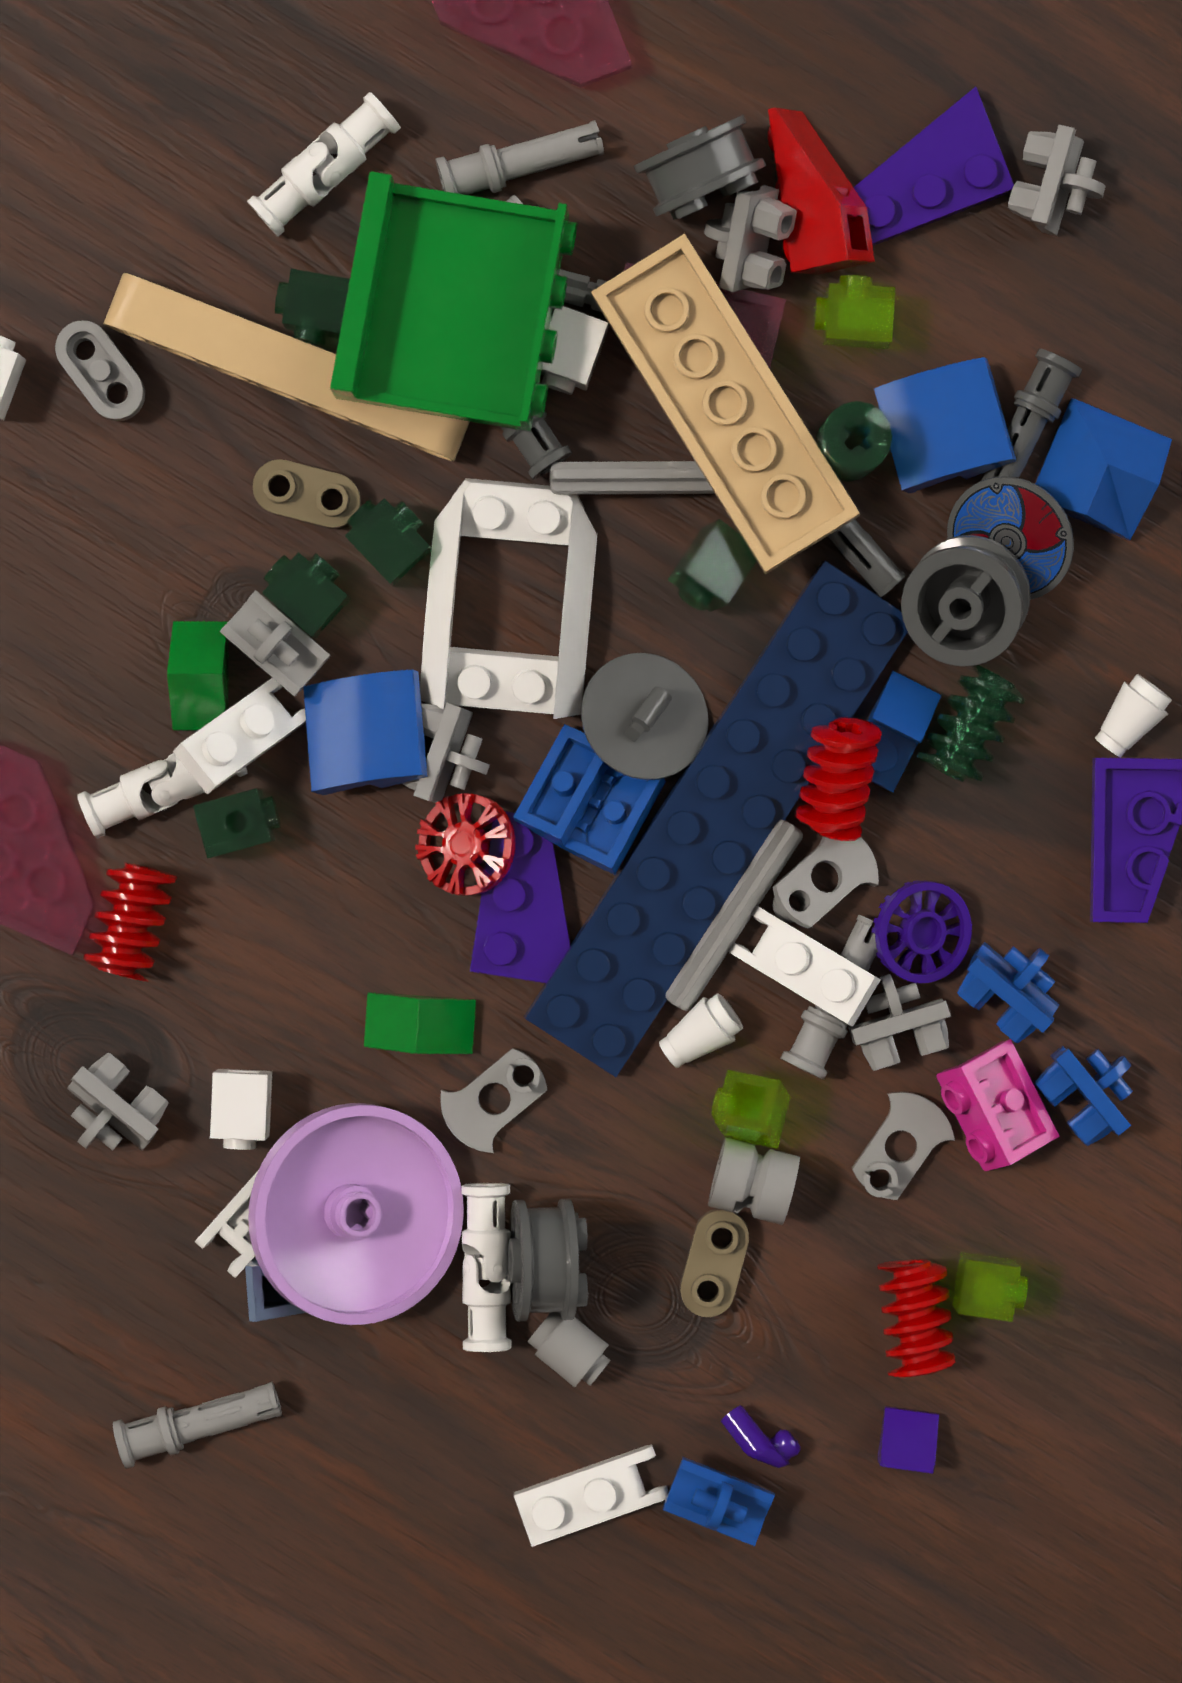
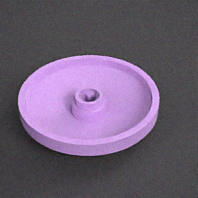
(356, 1213)

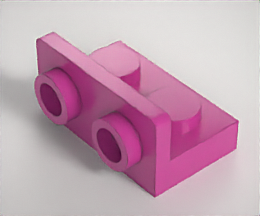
(997, 1107)

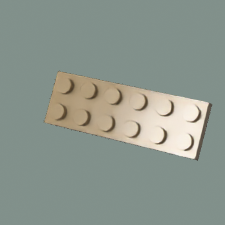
(725, 404)

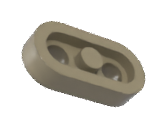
(306, 493)
(714, 1263)

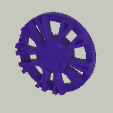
(922, 931)

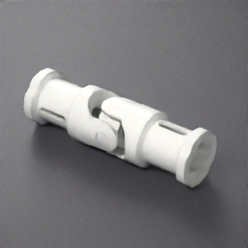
(297, 184)
(127, 799)
(486, 1259)

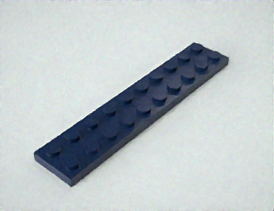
(716, 818)

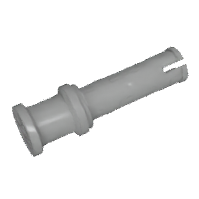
(493, 167)
(821, 1028)
(173, 1429)

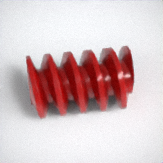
(840, 778)
(129, 920)
(917, 1317)

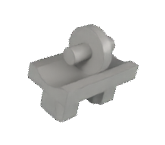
(1059, 156)
(745, 238)
(275, 643)
(448, 732)
(925, 1021)
(97, 1089)

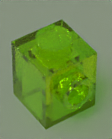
(856, 313)
(751, 1108)
(989, 1287)

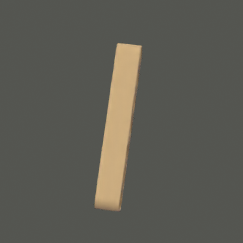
(265, 360)

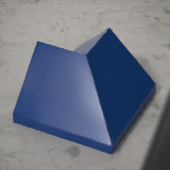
(1103, 468)

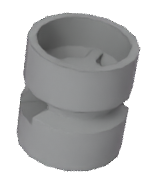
(754, 1181)

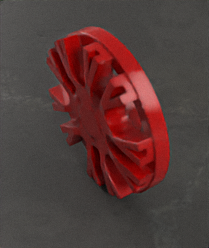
(466, 844)

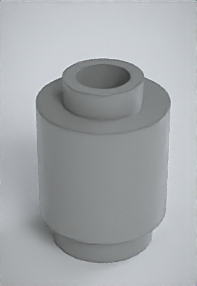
(570, 1349)

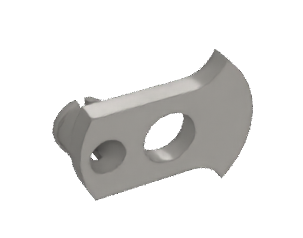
(854, 867)
(910, 1114)
(467, 1117)

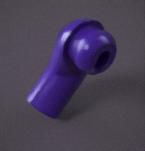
(757, 1444)

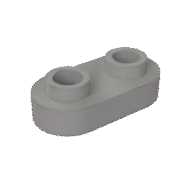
(101, 371)

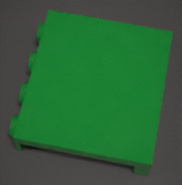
(452, 304)

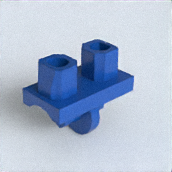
(1018, 983)
(1100, 1114)
(718, 1501)

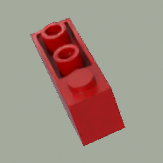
(831, 217)

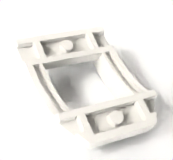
(501, 677)

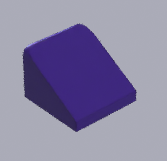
(908, 1440)

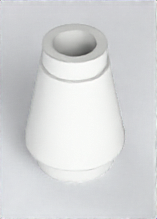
(1132, 715)
(701, 1031)

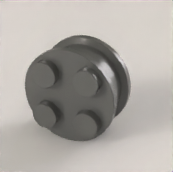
(699, 166)
(966, 600)
(546, 1260)

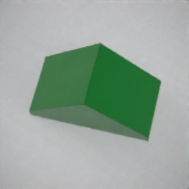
(197, 673)
(419, 1023)

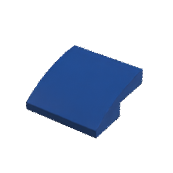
(945, 424)
(365, 731)
(586, 803)

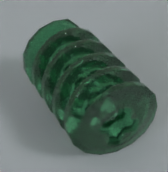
(869, 425)
(971, 725)

